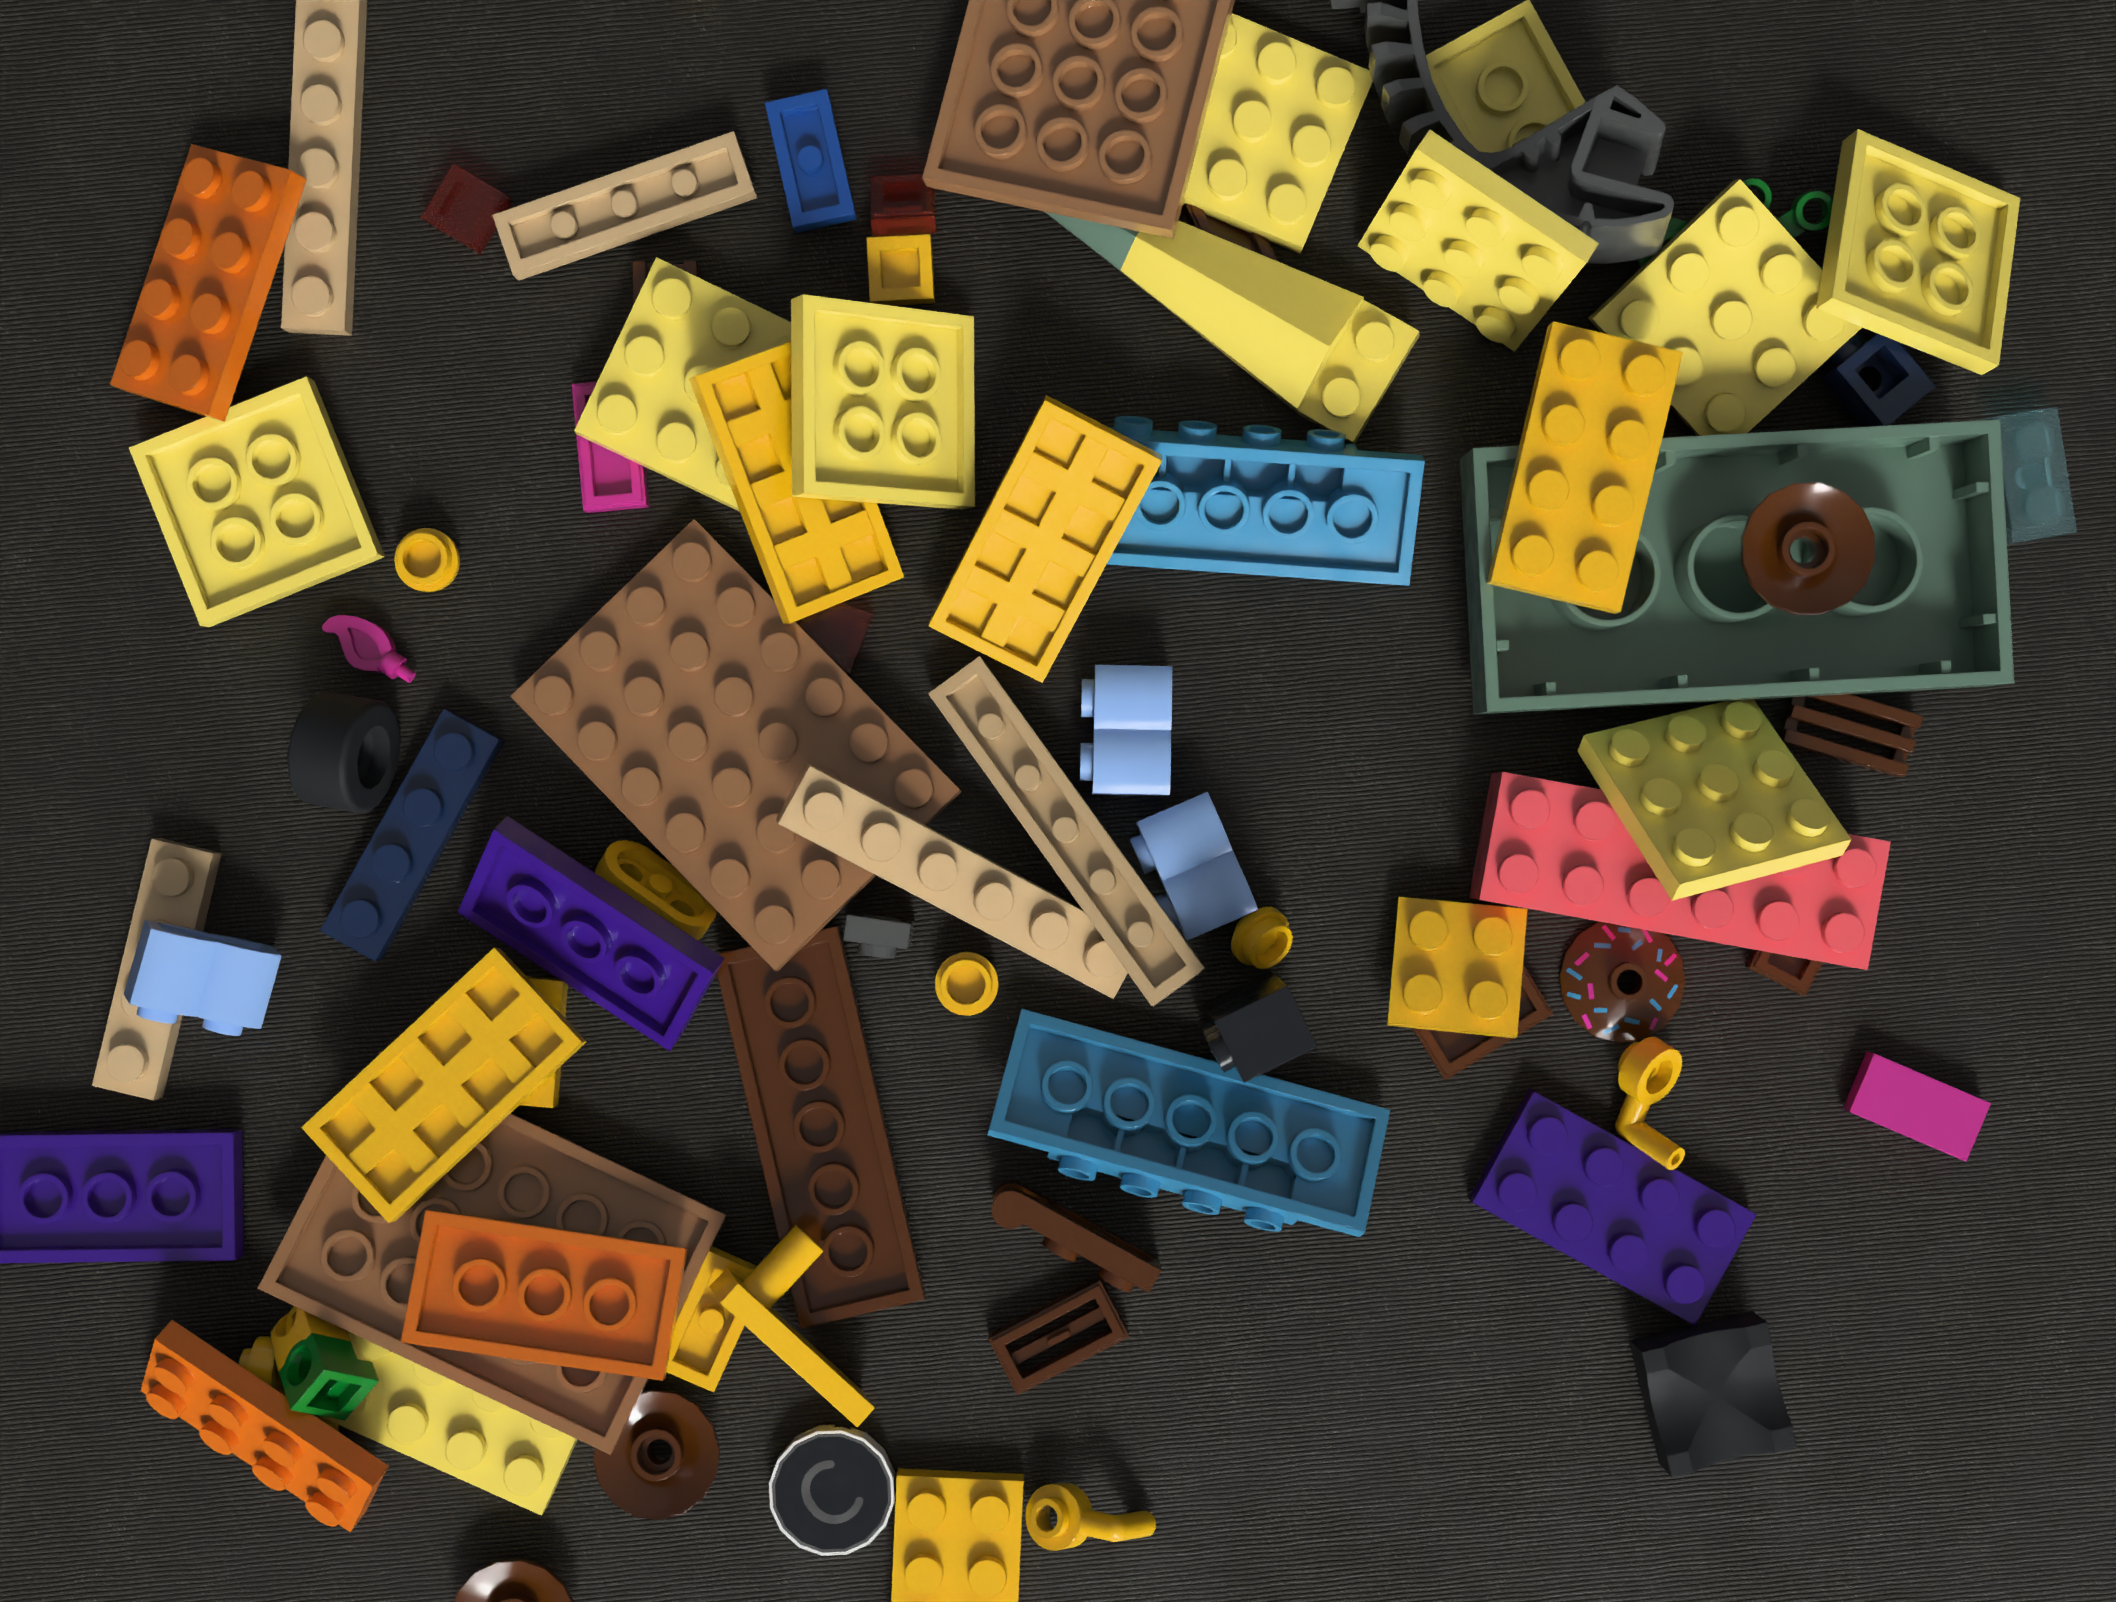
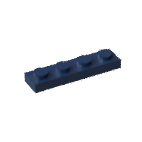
(412, 835)

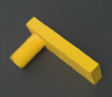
(752, 1305)

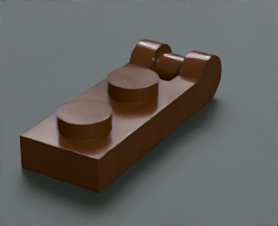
(1074, 1235)

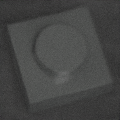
(878, 934)

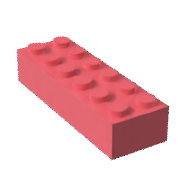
(1572, 856)

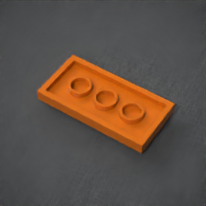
(208, 281)
(544, 1295)
(255, 1423)

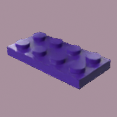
(589, 933)
(121, 1196)
(1612, 1207)

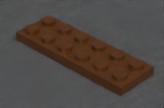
(821, 1127)

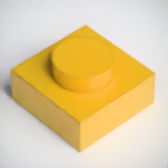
(900, 270)

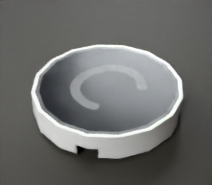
(832, 1490)

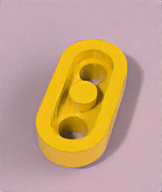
(657, 886)

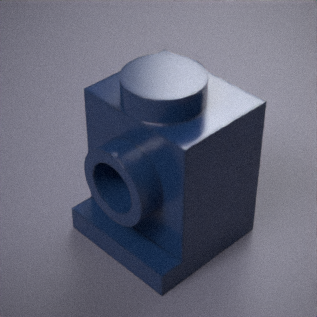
(1895, 376)

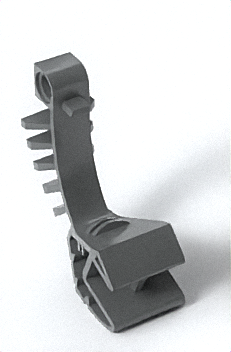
(1575, 167)

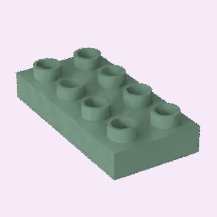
(1695, 625)

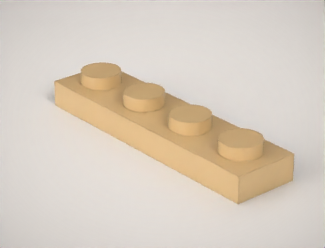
(625, 206)
(172, 891)

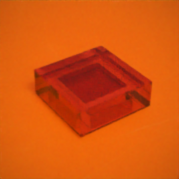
(902, 206)
(465, 209)
(839, 632)

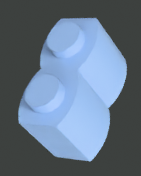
(1129, 730)
(1194, 866)
(201, 977)

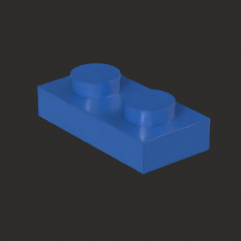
(810, 160)

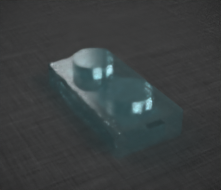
(2035, 477)

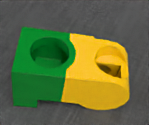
(319, 1366)

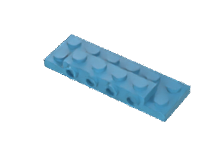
(1273, 505)
(1189, 1127)

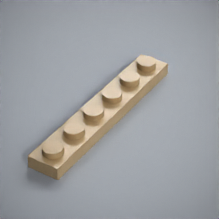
(326, 153)
(1066, 831)
(950, 877)

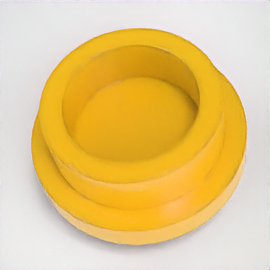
(427, 560)
(1262, 938)
(966, 983)

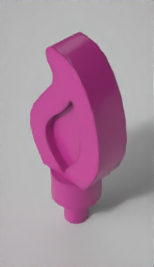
(368, 646)

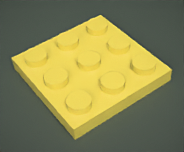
(1273, 132)
(1475, 242)
(1919, 253)
(1737, 306)
(644, 393)
(882, 404)
(256, 502)
(1712, 797)

